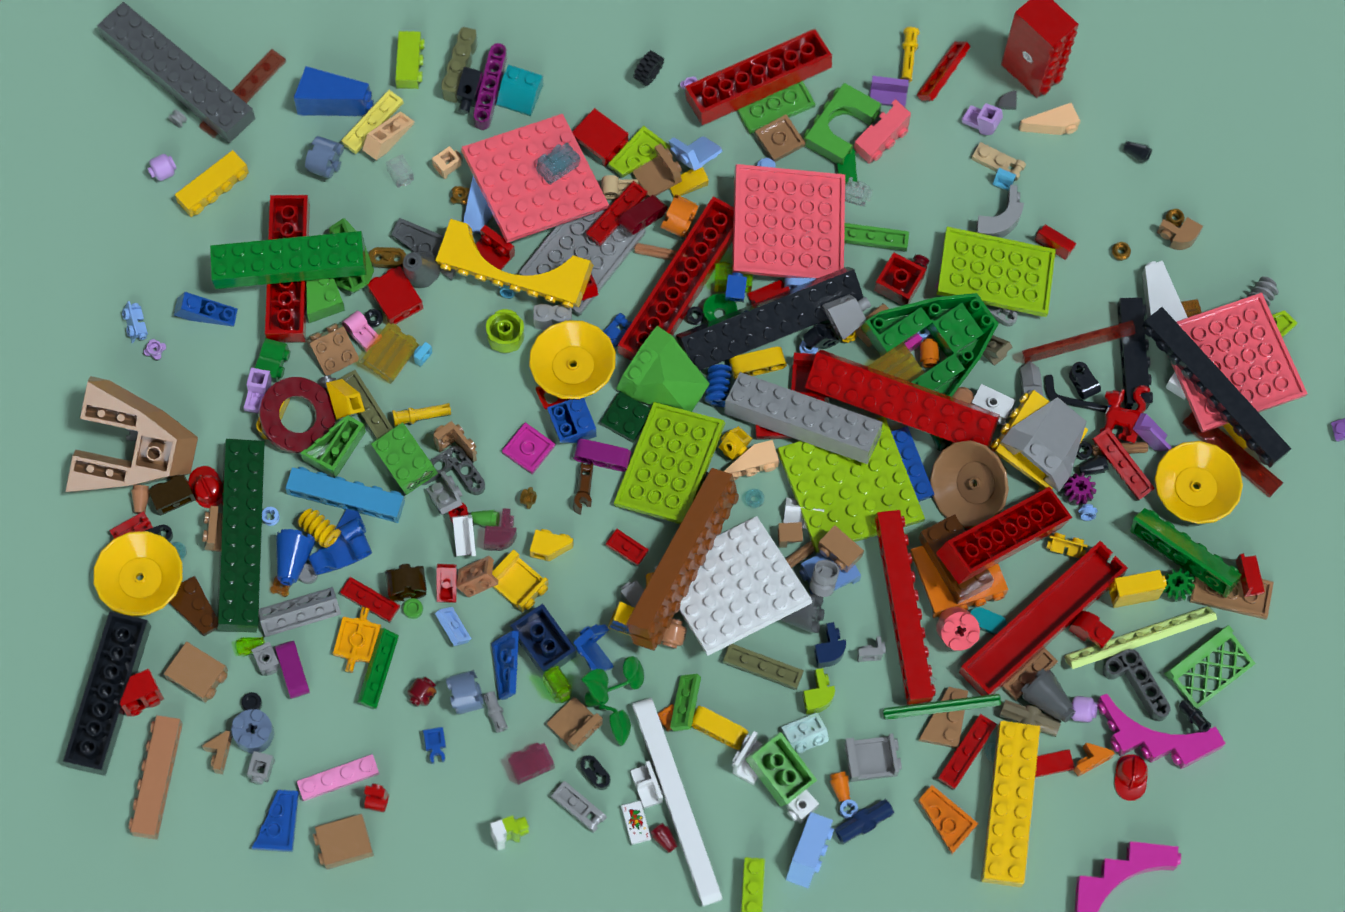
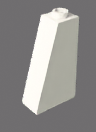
(1161, 292)

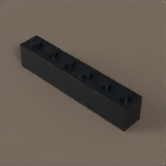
(1134, 352)

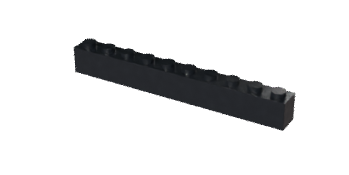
(1215, 387)

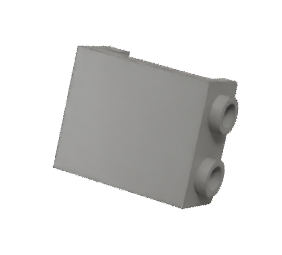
(872, 758)

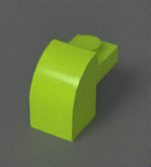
(821, 698)

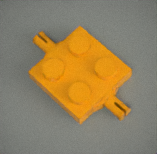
(356, 639)

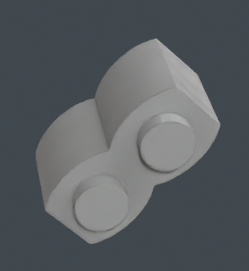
(547, 315)

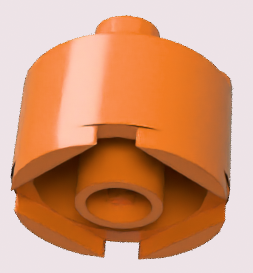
(679, 216)

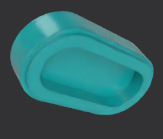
(988, 620)

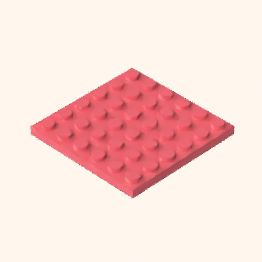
(518, 193)
(788, 222)
(1248, 351)

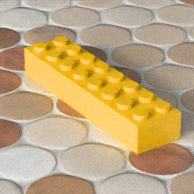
(1010, 804)

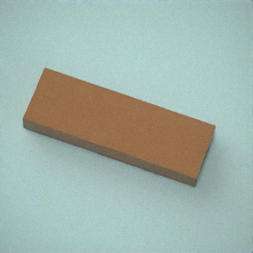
(1026, 674)

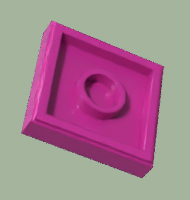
(528, 448)

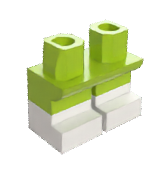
(508, 829)

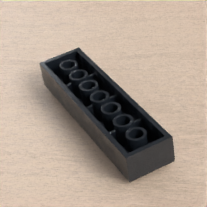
(100, 708)

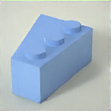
(810, 849)

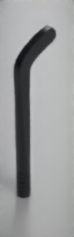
(1049, 386)

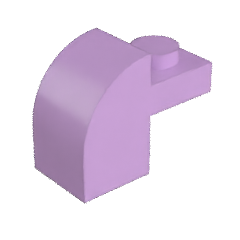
(984, 119)
(257, 385)

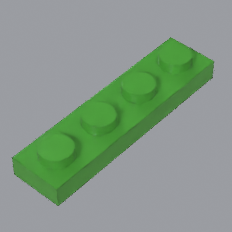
(876, 237)

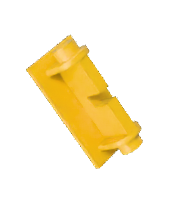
(1074, 546)

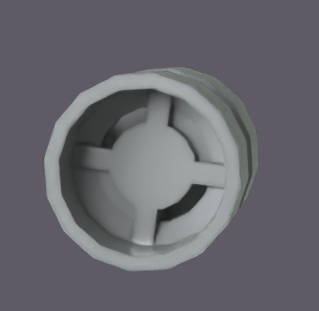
(824, 578)

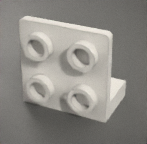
(741, 767)

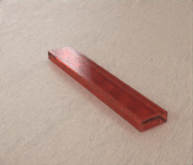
(254, 81)
(1079, 342)
(1248, 465)

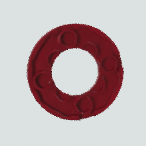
(272, 425)

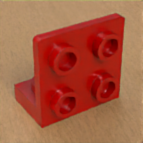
(494, 248)

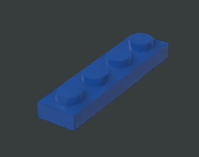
(913, 463)

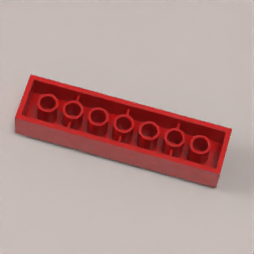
(758, 76)
(287, 301)
(1003, 535)

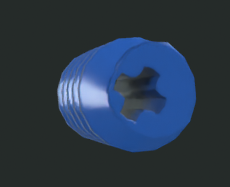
(716, 390)

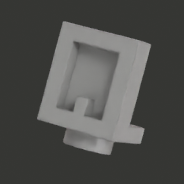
(868, 653)

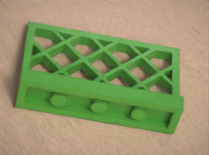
(1198, 655)

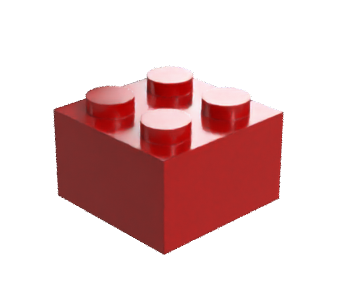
(900, 279)

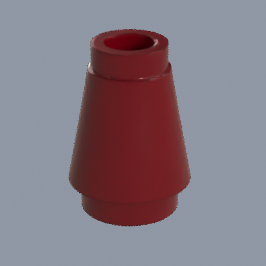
(664, 837)

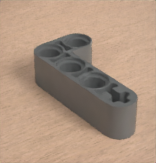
(1139, 686)

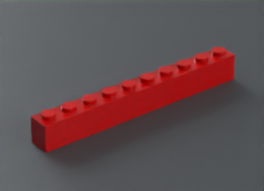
(904, 608)

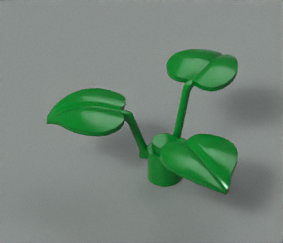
(597, 683)

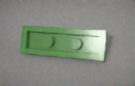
(685, 702)

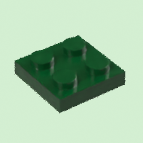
(626, 417)

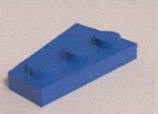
(505, 663)
(280, 824)

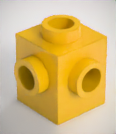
(735, 443)

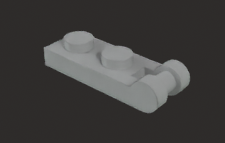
(578, 806)

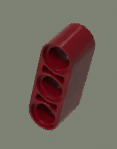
(643, 214)

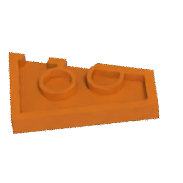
(947, 818)

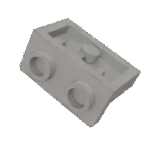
(444, 494)

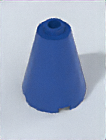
(292, 554)

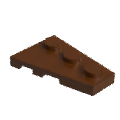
(194, 606)

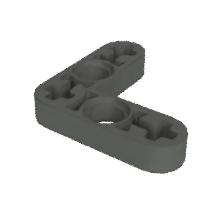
(450, 463)

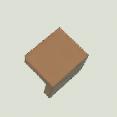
(789, 533)

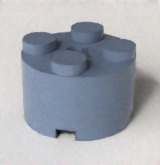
(324, 157)
(465, 692)
(242, 729)

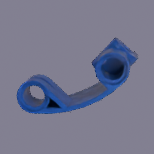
(347, 549)

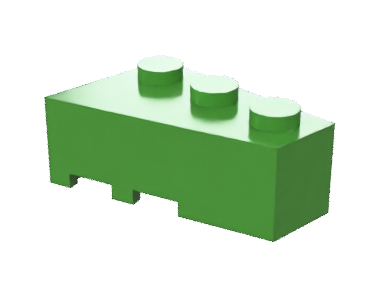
(335, 447)

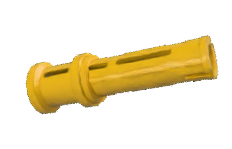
(909, 46)
(413, 415)

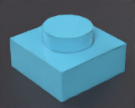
(1004, 179)
(422, 353)

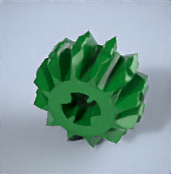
(1183, 589)

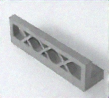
(299, 613)

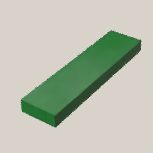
(378, 668)

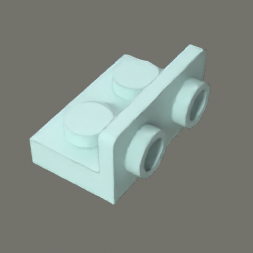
(806, 733)

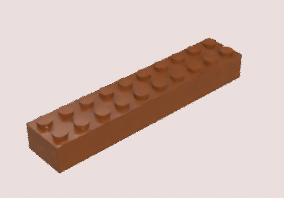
(682, 559)

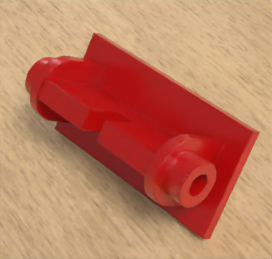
(135, 524)

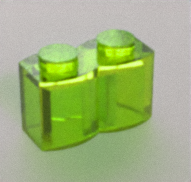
(557, 684)

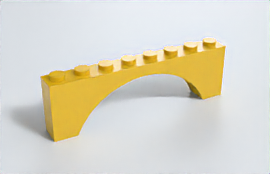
(561, 284)

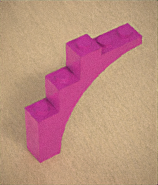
(1130, 735)

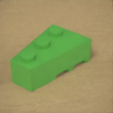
(323, 299)

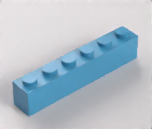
(345, 494)

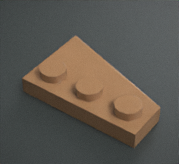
(946, 727)

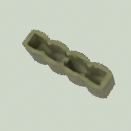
(461, 58)

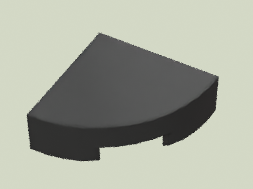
(1008, 101)

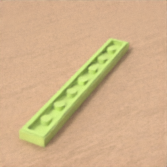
(1141, 637)

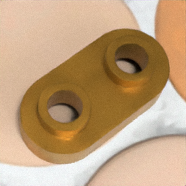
(388, 256)

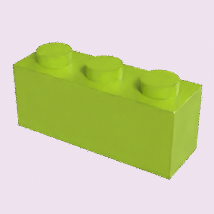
(409, 60)
(753, 885)

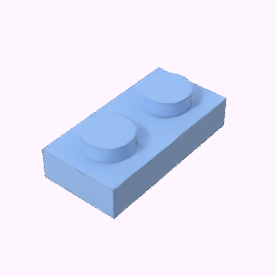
(453, 626)

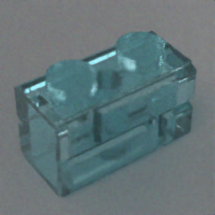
(557, 163)

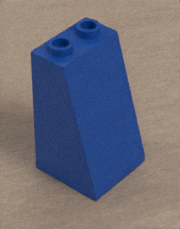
(331, 95)

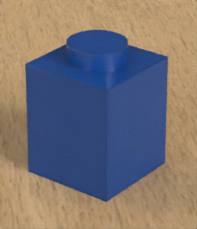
(736, 287)

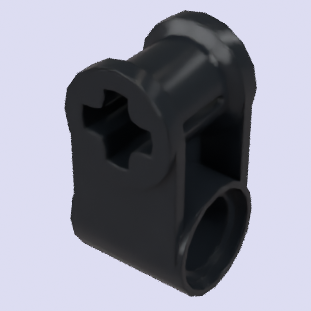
(821, 336)
(1086, 383)

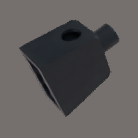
(468, 89)

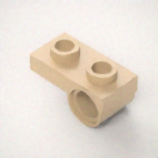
(613, 186)

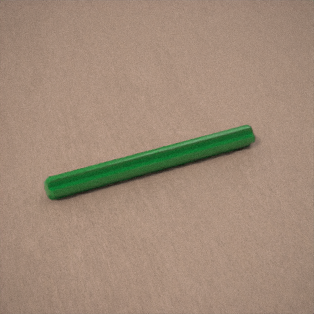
(942, 706)

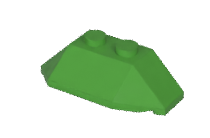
(352, 283)

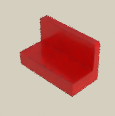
(1053, 239)
(767, 291)
(1251, 577)

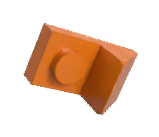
(1097, 756)

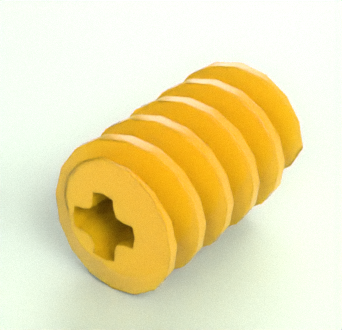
(318, 527)

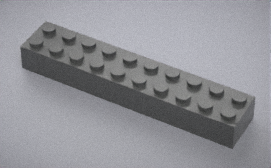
(176, 72)

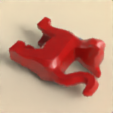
(1124, 417)

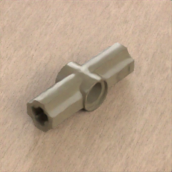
(1031, 716)

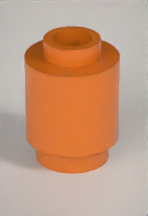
(929, 353)

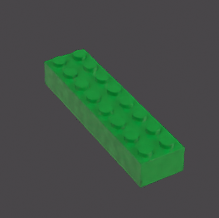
(288, 260)

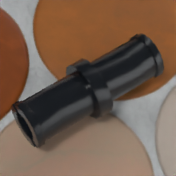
(1195, 716)

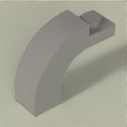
(1006, 222)

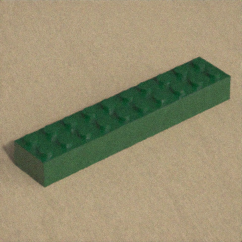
(240, 536)

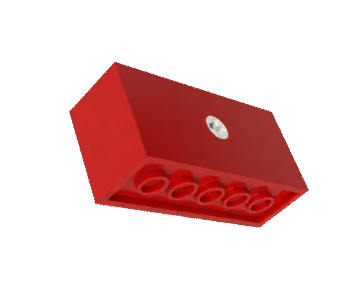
(1039, 45)

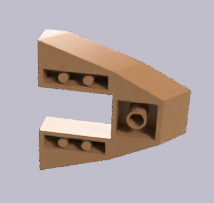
(161, 447)

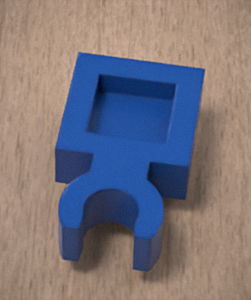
(435, 741)

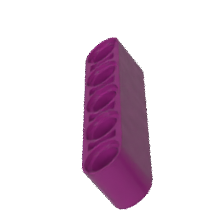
(486, 93)

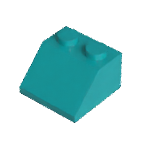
(519, 90)

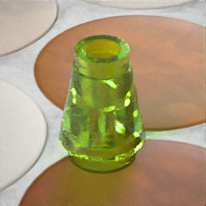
(246, 644)

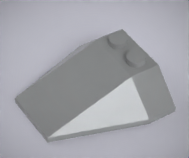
(1048, 440)

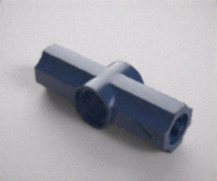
(864, 821)

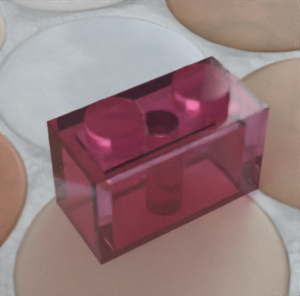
(531, 763)

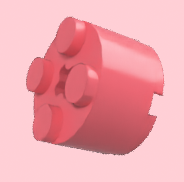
(966, 635)

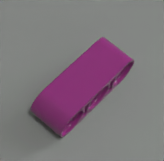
(602, 455)
(292, 669)

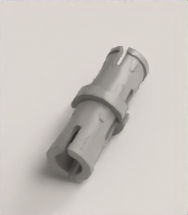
(495, 711)

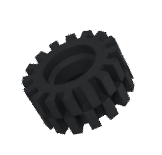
(648, 68)

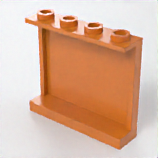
(938, 592)

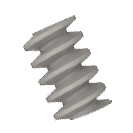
(1267, 287)

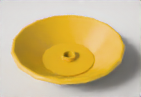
(568, 344)
(1208, 468)
(135, 556)

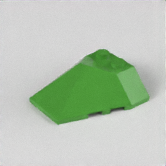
(663, 374)

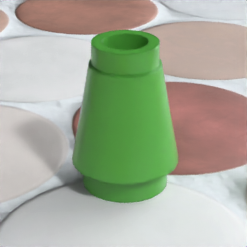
(486, 518)

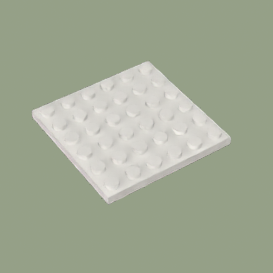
(741, 588)

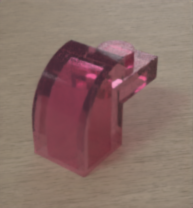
(501, 537)

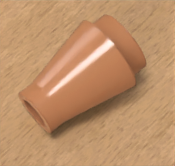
(140, 498)

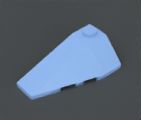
(477, 209)

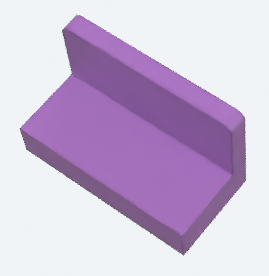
(888, 89)
(1151, 433)

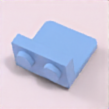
(696, 153)

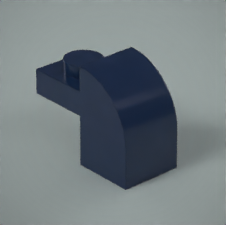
(831, 652)

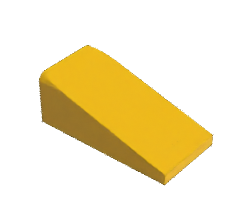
(691, 181)

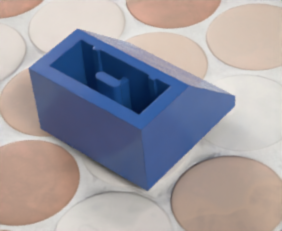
(572, 421)

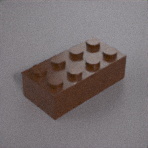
(932, 540)

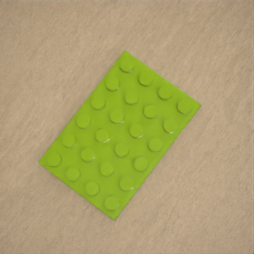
(998, 270)
(669, 462)

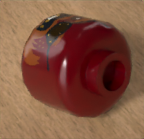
(422, 691)

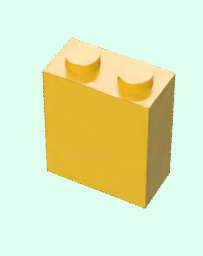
(1137, 588)

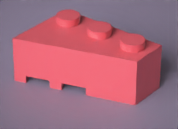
(883, 133)

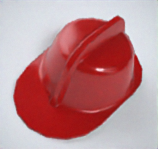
(206, 486)
(1131, 777)

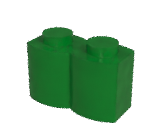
(272, 358)

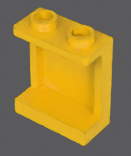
(519, 582)

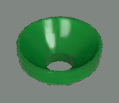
(717, 302)

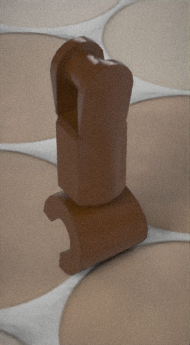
(584, 488)

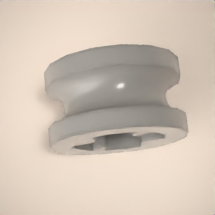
(177, 118)

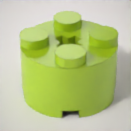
(505, 341)

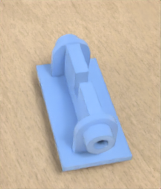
(132, 315)

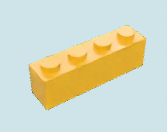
(212, 183)

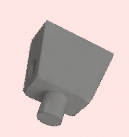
(846, 314)

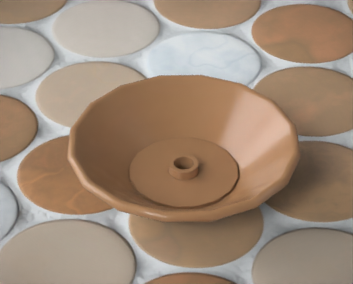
(954, 484)

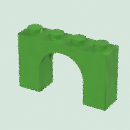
(844, 102)

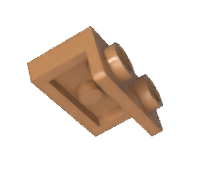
(212, 534)

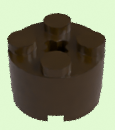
(406, 582)

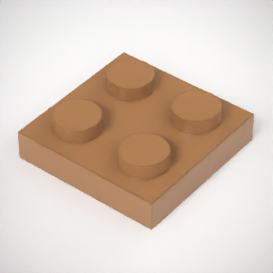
(780, 138)

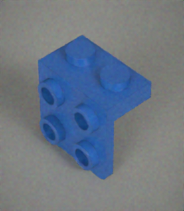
(587, 647)

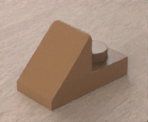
(220, 746)

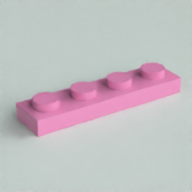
(338, 777)

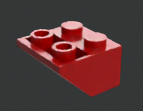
(140, 693)

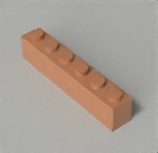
(156, 777)

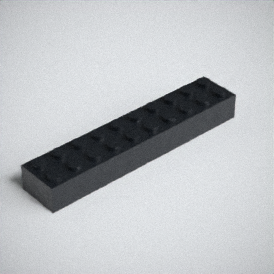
(767, 319)

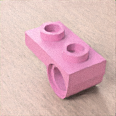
(359, 329)

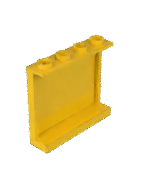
(1029, 404)

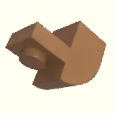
(1181, 237)

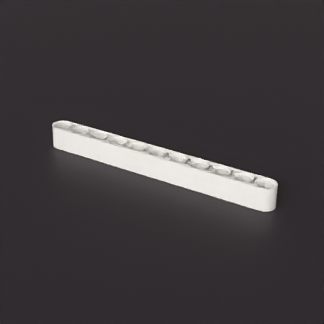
(677, 802)

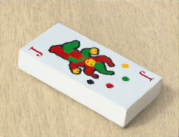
(636, 822)

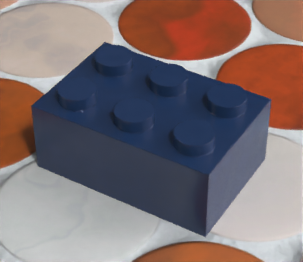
(543, 640)

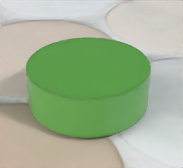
(413, 608)

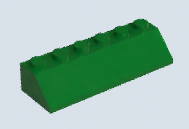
(1185, 552)

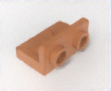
(476, 577)

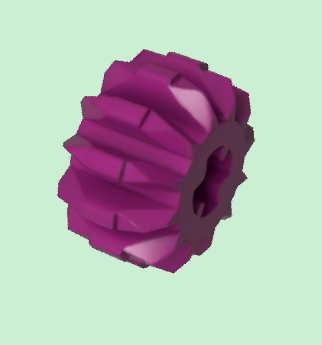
(1072, 488)

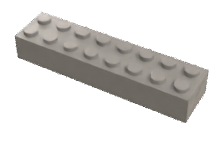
(803, 418)

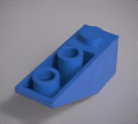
(204, 310)

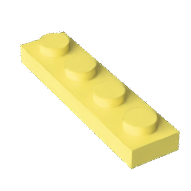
(375, 117)

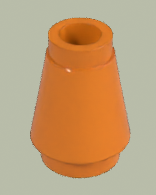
(840, 785)

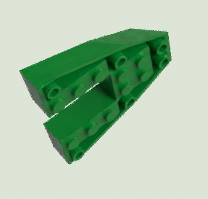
(956, 322)

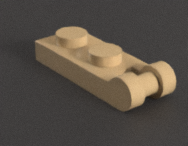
(995, 159)

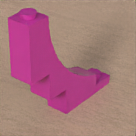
(1139, 859)

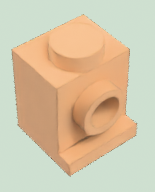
(444, 157)

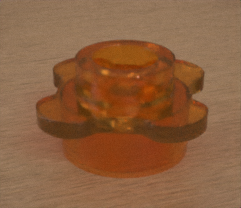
(277, 589)

